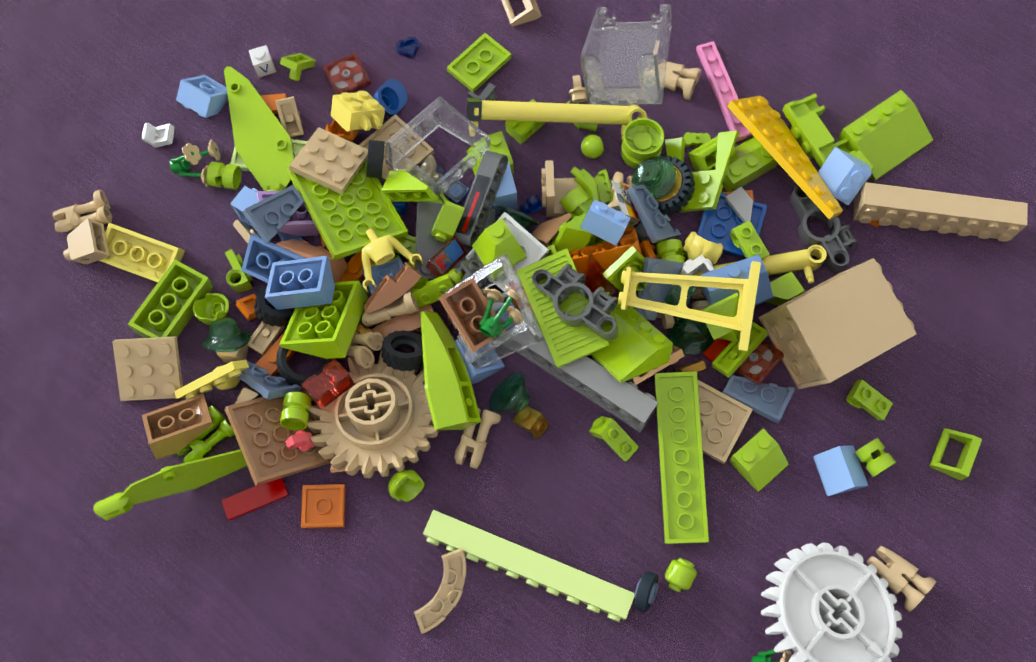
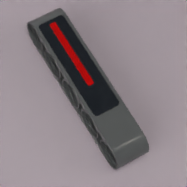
(481, 197)

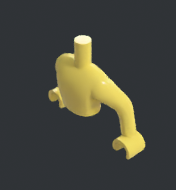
(381, 251)

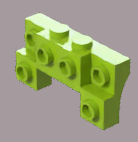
(810, 130)

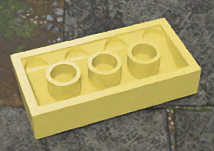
(139, 253)

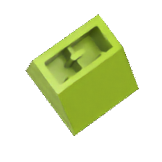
(573, 236)

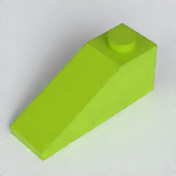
(404, 187)

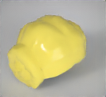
(696, 245)

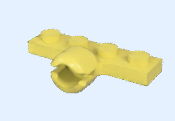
(221, 377)

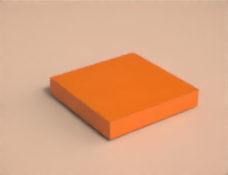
(323, 506)

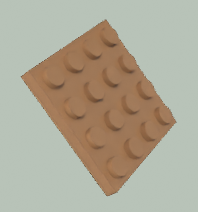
(263, 440)

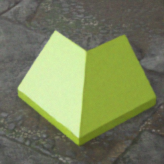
(725, 307)

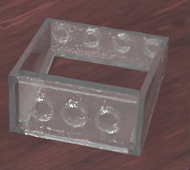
(436, 115)
(516, 338)

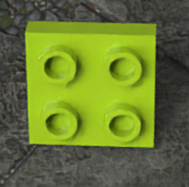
(630, 258)

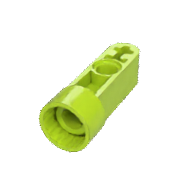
(577, 203)

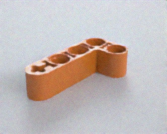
(605, 252)

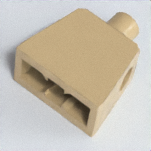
(87, 243)

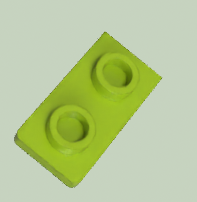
(614, 436)

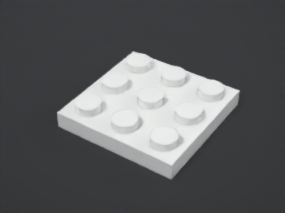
(530, 245)

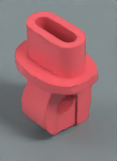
(300, 440)

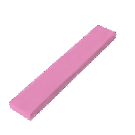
(721, 86)

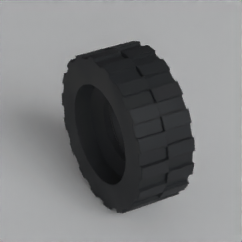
(269, 315)
(399, 360)

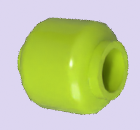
(680, 574)

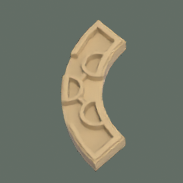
(447, 594)

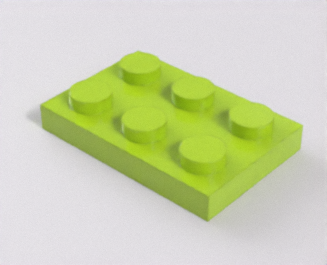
(479, 62)

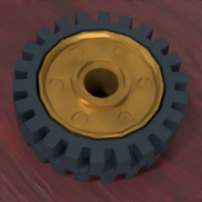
(680, 191)

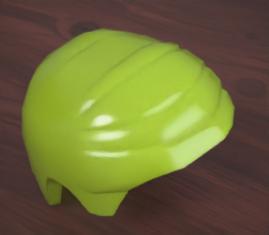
(211, 308)
(405, 485)

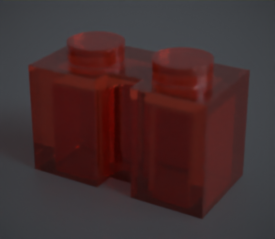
(329, 384)

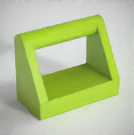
(966, 459)

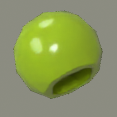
(592, 146)

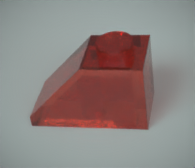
(595, 276)

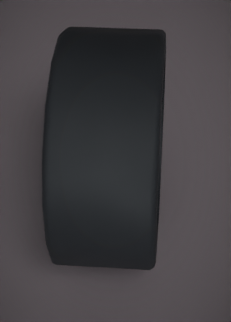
(375, 159)

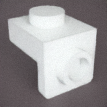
(159, 135)
(691, 266)

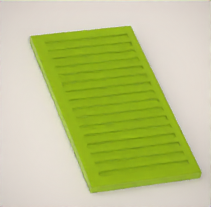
(564, 341)

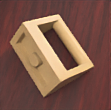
(530, 14)

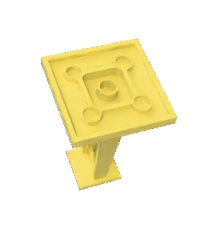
(746, 304)

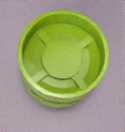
(641, 140)

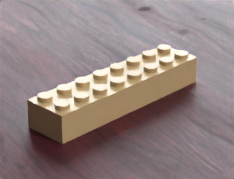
(940, 211)

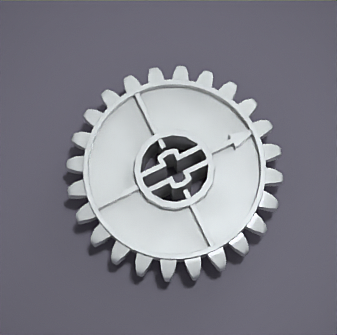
(832, 607)

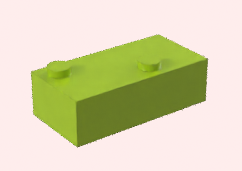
(170, 302)

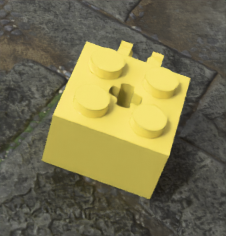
(357, 111)

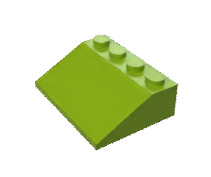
(888, 134)
(327, 328)
(635, 349)

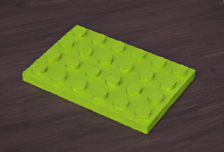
(347, 217)

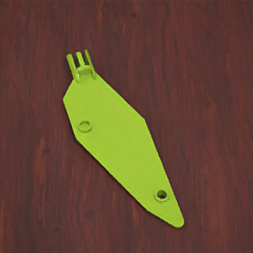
(258, 134)
(171, 481)

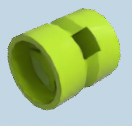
(221, 175)
(671, 250)
(295, 411)
(878, 464)

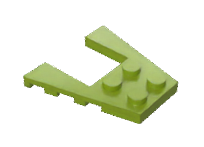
(707, 183)

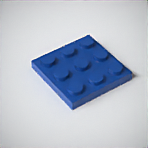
(718, 223)

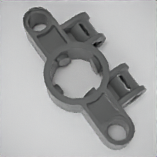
(836, 244)
(569, 282)

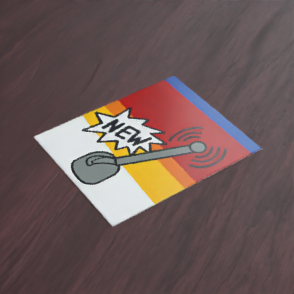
(624, 200)

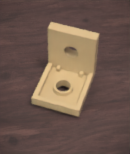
(554, 190)

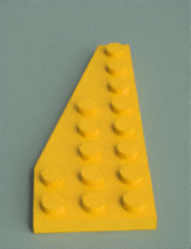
(778, 140)

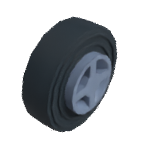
(646, 591)

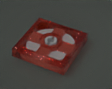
(346, 74)
(760, 362)

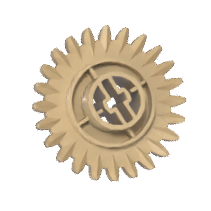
(375, 421)

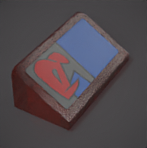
(446, 257)

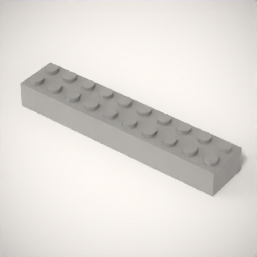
(595, 384)

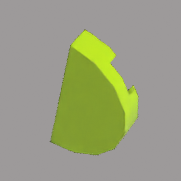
(604, 187)

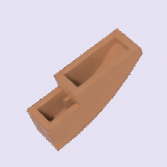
(392, 288)
(405, 322)

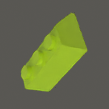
(747, 164)

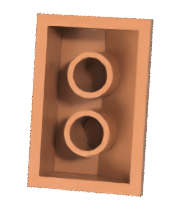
(307, 250)
(466, 309)

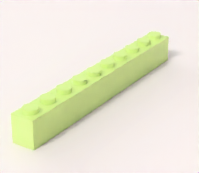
(529, 565)

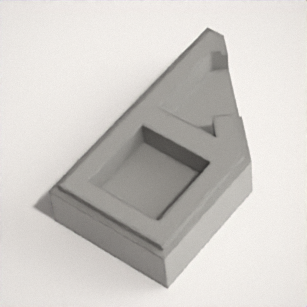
(740, 203)

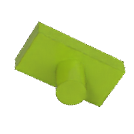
(297, 63)

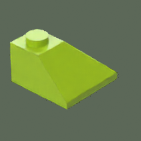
(498, 241)

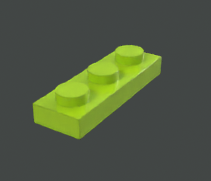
(732, 357)

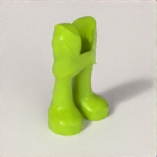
(201, 447)

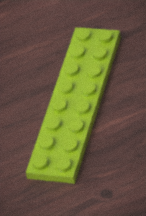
(681, 458)

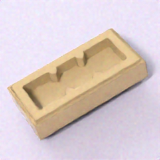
(244, 230)

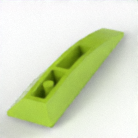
(446, 377)

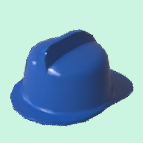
(391, 96)

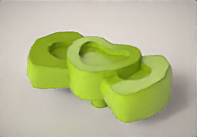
(696, 139)

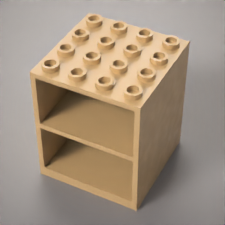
(838, 325)

